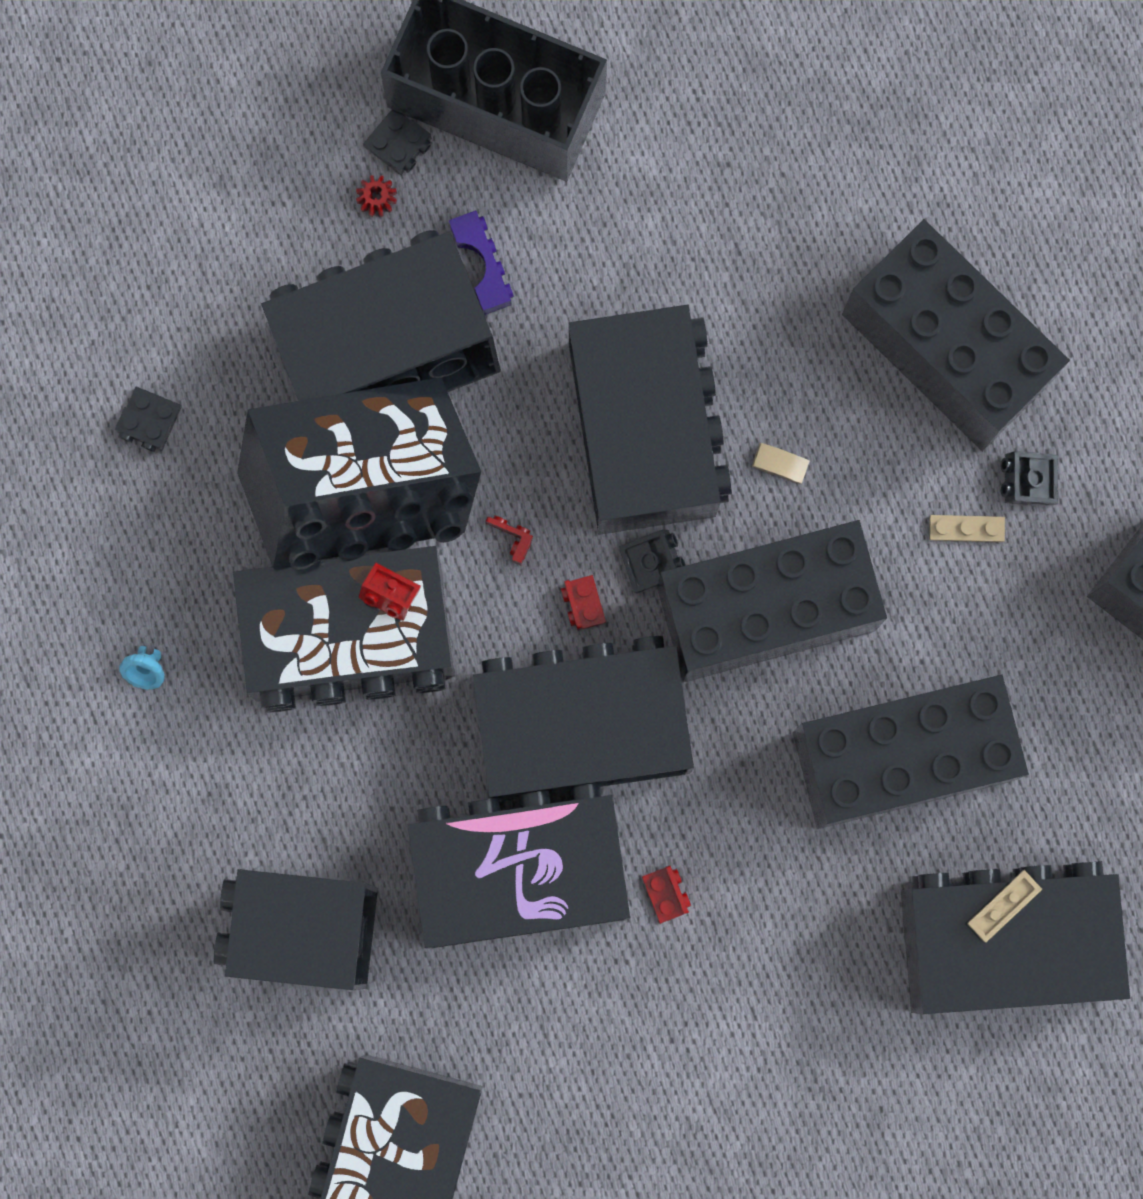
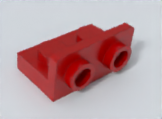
(389, 591)
(583, 602)
(666, 894)

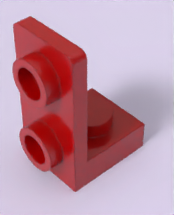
(518, 549)

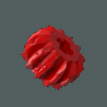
(376, 186)

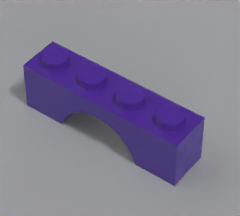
(470, 234)

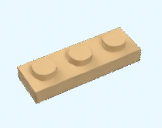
(966, 528)
(1004, 906)

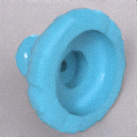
(143, 669)

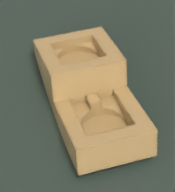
(780, 463)

